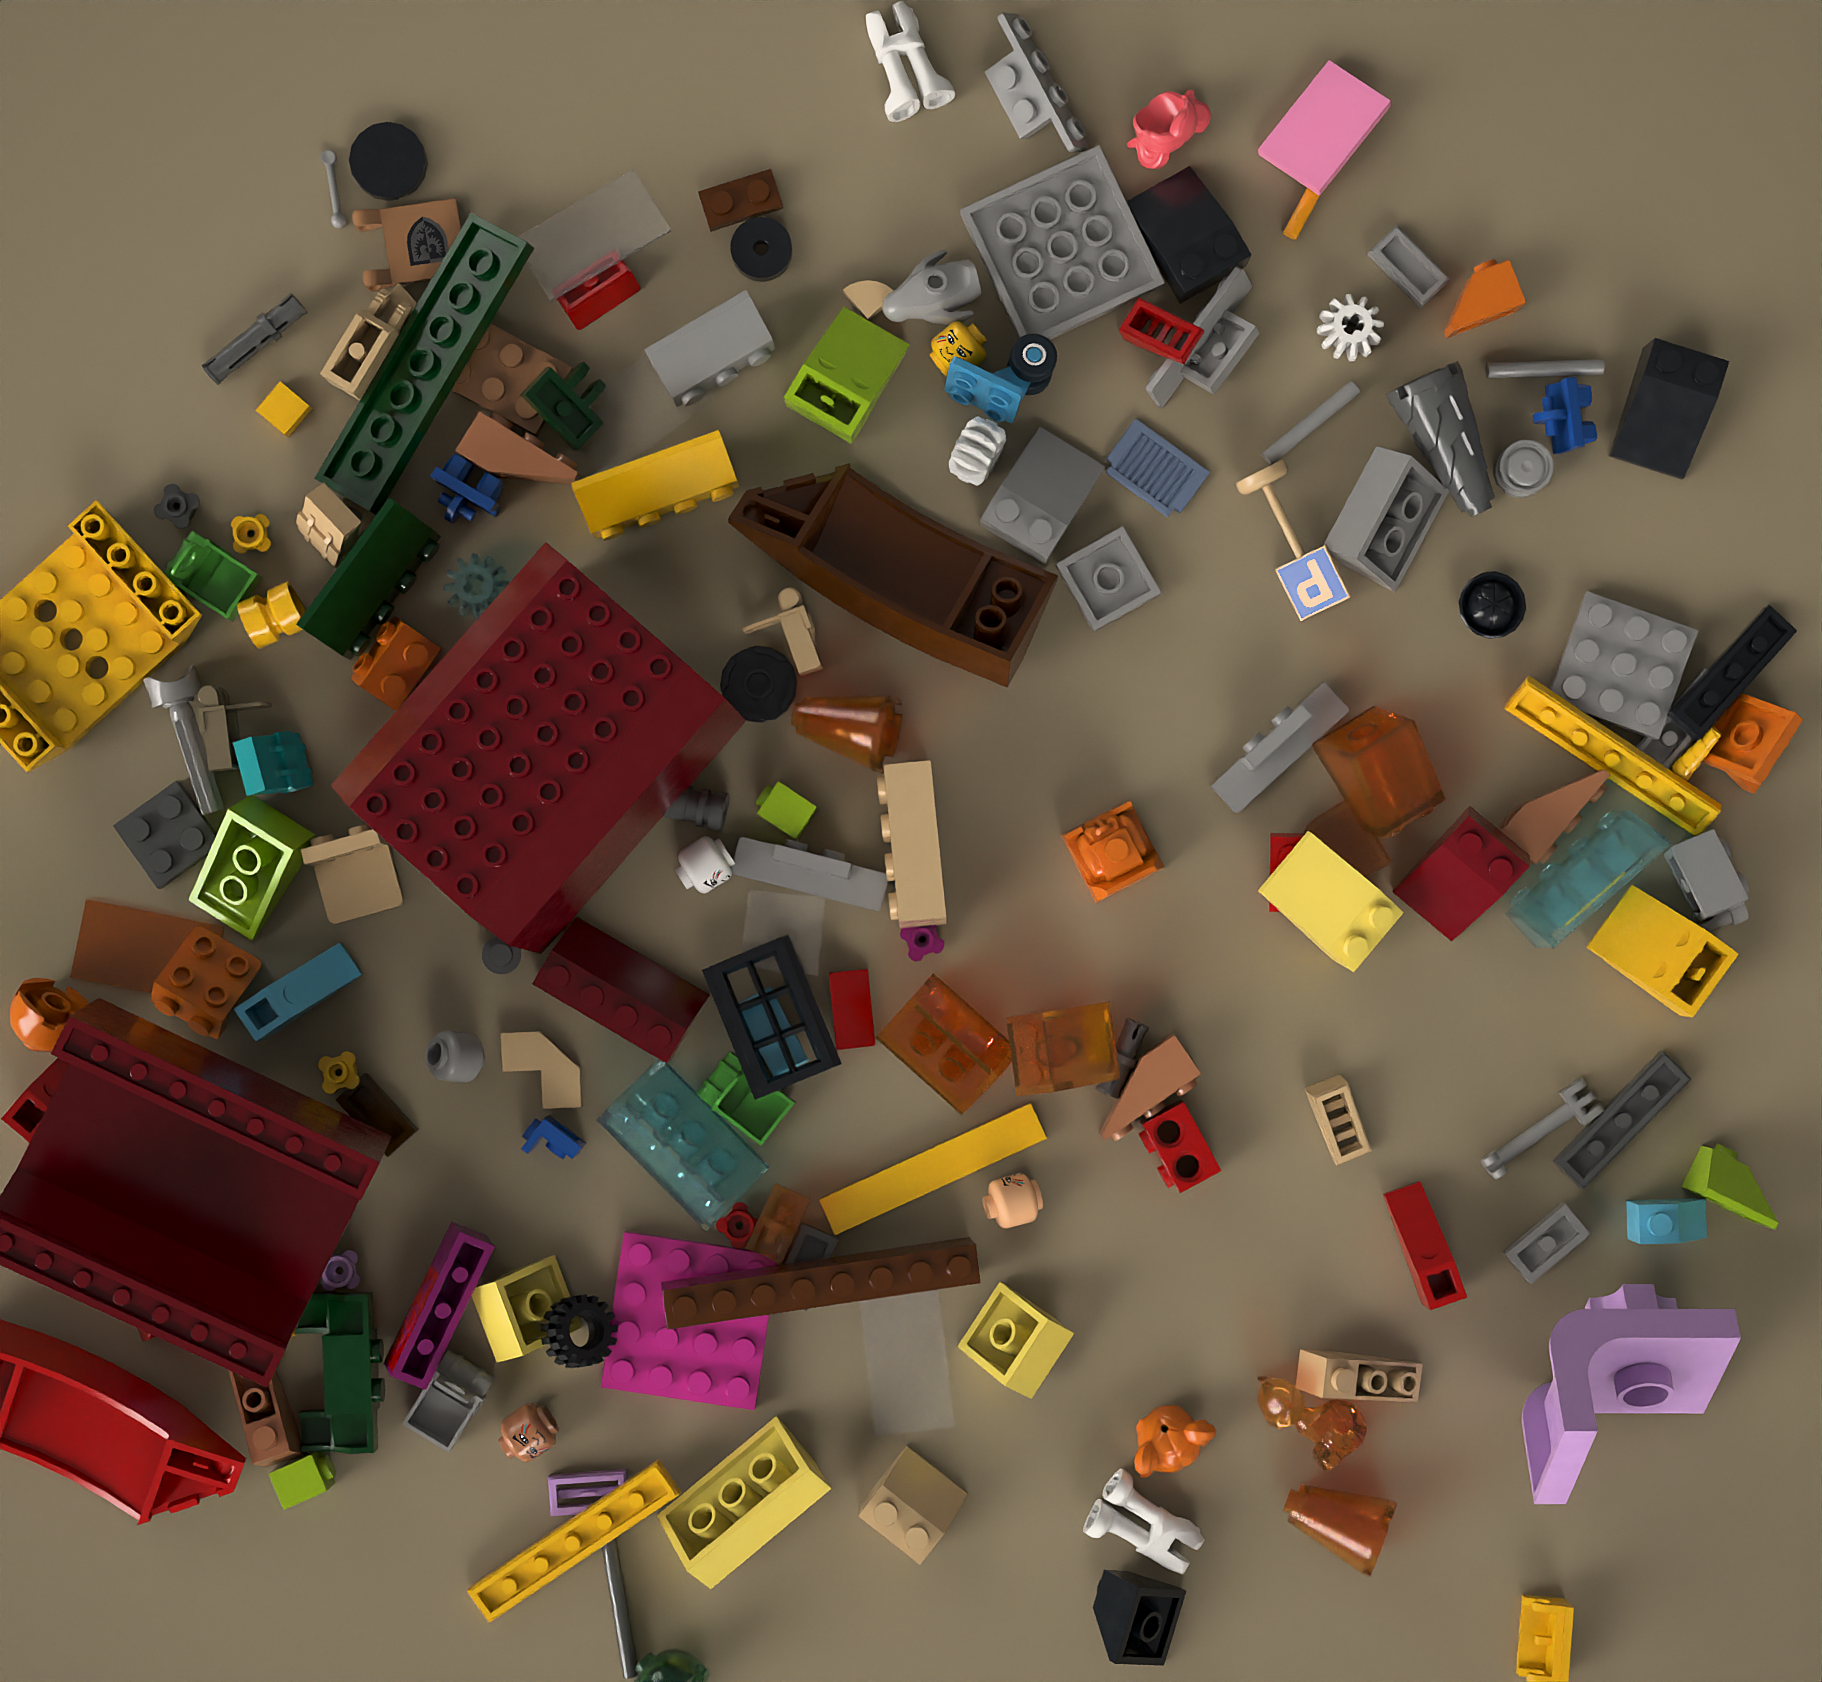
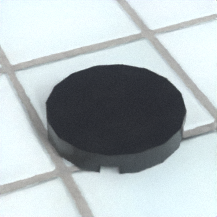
(388, 161)
(759, 684)

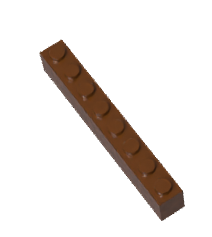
(820, 1282)

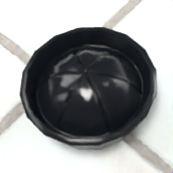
(1492, 605)

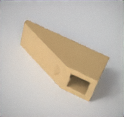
(1358, 1376)

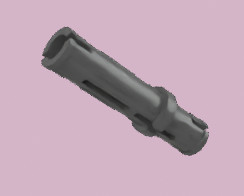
(254, 338)

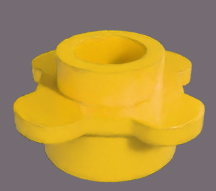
(243, 525)
(349, 1077)

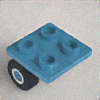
(1002, 392)

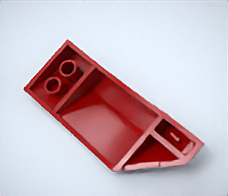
(106, 1428)

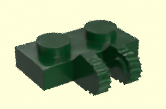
(562, 407)

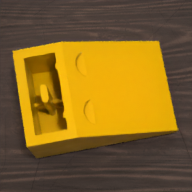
(1662, 951)

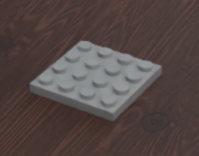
(1062, 246)

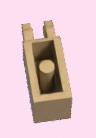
(365, 346)

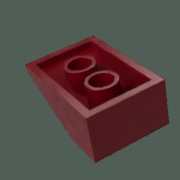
(1463, 874)

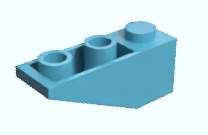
(297, 992)

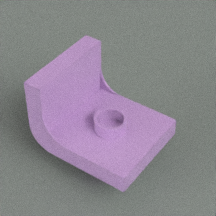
(1620, 1358)

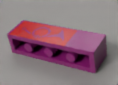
(438, 1305)

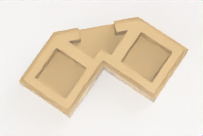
(559, 1073)

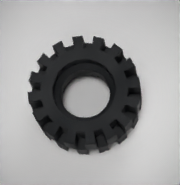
(559, 1334)

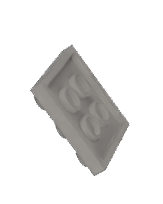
(1623, 665)

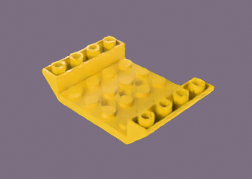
(124, 615)

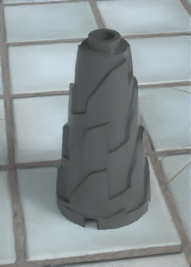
(1447, 434)

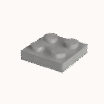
(1108, 579)

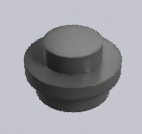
(500, 957)

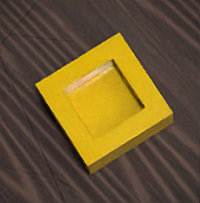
(283, 409)

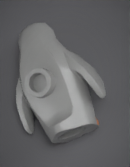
(934, 292)

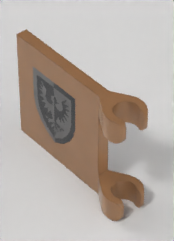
(414, 240)

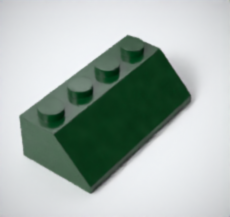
(370, 580)

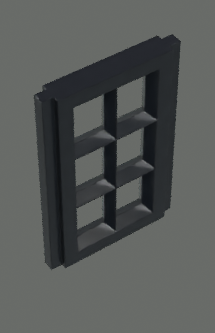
(739, 1031)

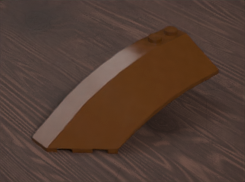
(900, 569)

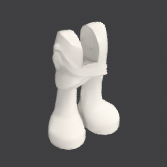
(903, 99)
(1163, 1526)

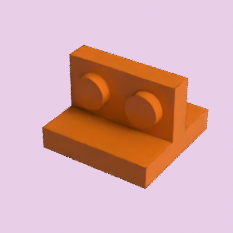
(1751, 740)

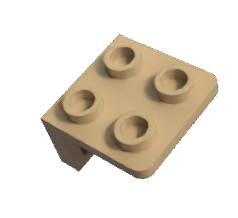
(354, 874)

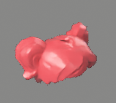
(1166, 126)

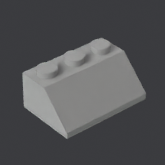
(711, 349)
(1386, 517)

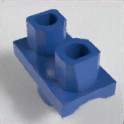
(1563, 415)
(483, 496)

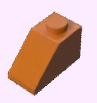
(1486, 297)

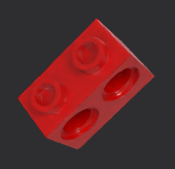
(1186, 1142)

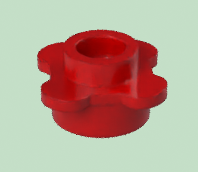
(728, 1225)

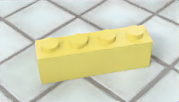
(742, 1503)

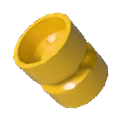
(271, 615)

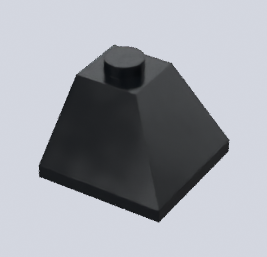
(1136, 1617)

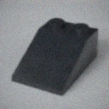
(1188, 234)
(1668, 407)

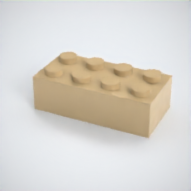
(914, 844)

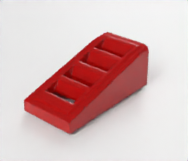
(1144, 311)

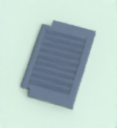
(1155, 469)

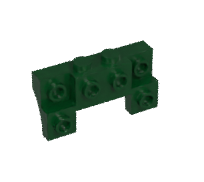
(349, 1374)

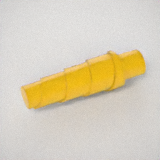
(1695, 754)

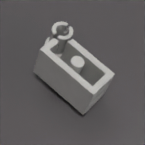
(1709, 880)

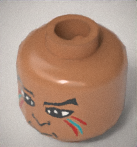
(528, 1432)

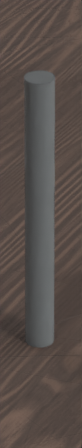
(620, 1609)

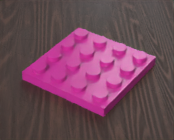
(692, 1363)

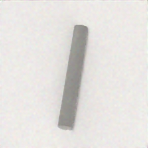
(1545, 368)
(1310, 423)

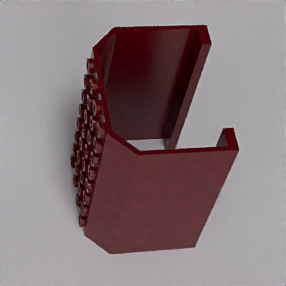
(537, 753)
(183, 1191)

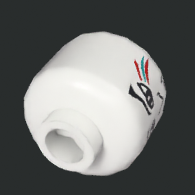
(704, 864)

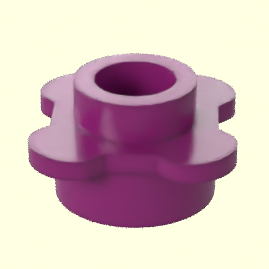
(917, 949)

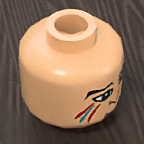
(1013, 1200)

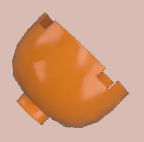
(42, 1011)

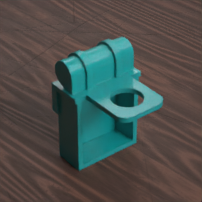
(273, 763)

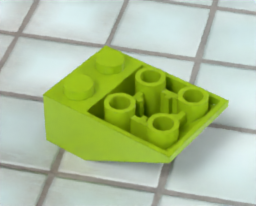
(845, 375)

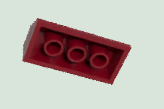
(621, 989)

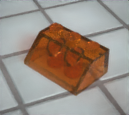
(947, 1044)

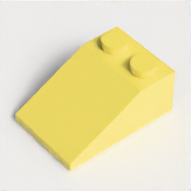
(1330, 902)

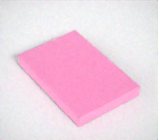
(1324, 127)

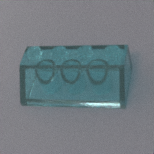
(1585, 878)
(683, 1143)

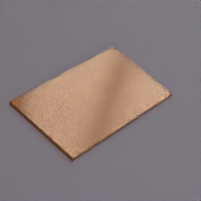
(128, 944)

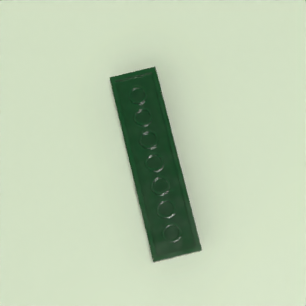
(424, 363)

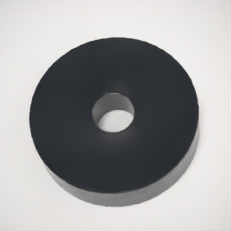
(756, 232)

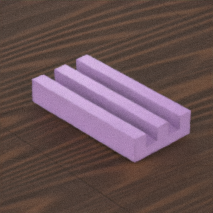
(580, 1477)

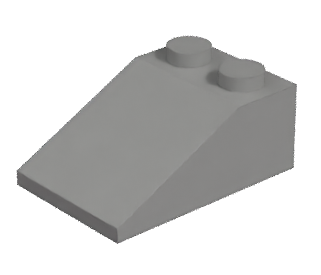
(1041, 495)

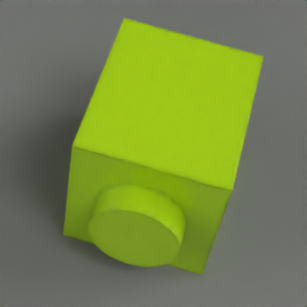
(785, 809)
(303, 1478)

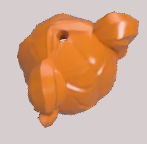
(1170, 1449)

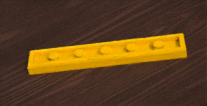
(1610, 752)
(932, 1168)
(574, 1540)

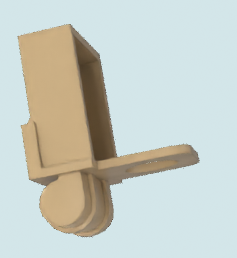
(331, 524)
(798, 630)

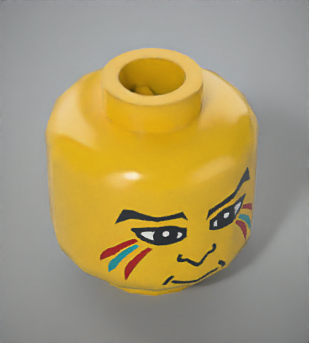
(960, 342)

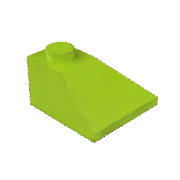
(1728, 1184)

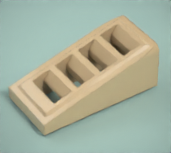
(1325, 1090)

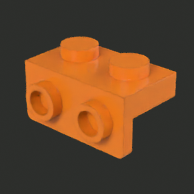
(394, 662)

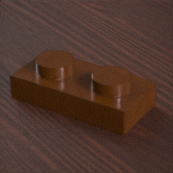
(740, 200)

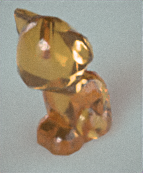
(1334, 1425)

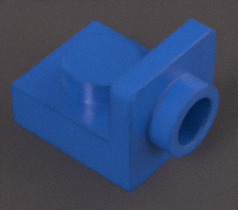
(560, 1139)

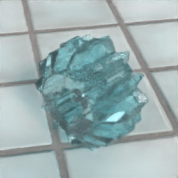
(463, 584)

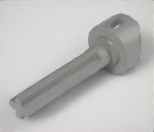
(177, 696)

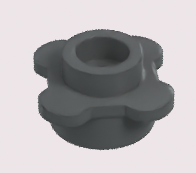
(187, 509)

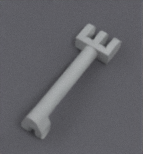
(1574, 1106)

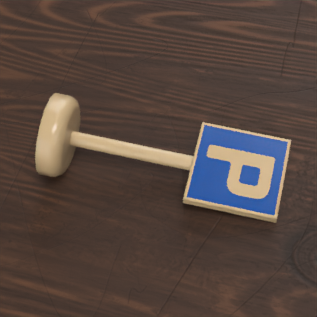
(1312, 578)

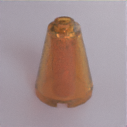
(851, 726)
(1342, 1522)

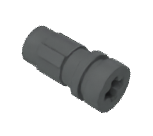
(700, 808)

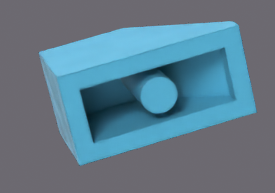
(1666, 1220)

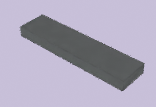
(1621, 1119)

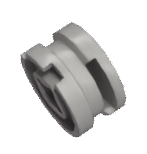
(1523, 468)

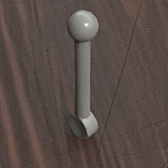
(329, 160)

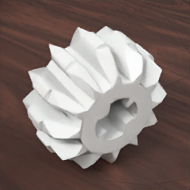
(1364, 331)
(977, 450)

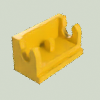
(1544, 1639)

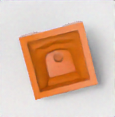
(1112, 851)

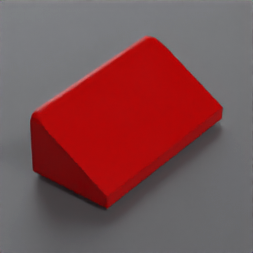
(599, 295)
(852, 1009)

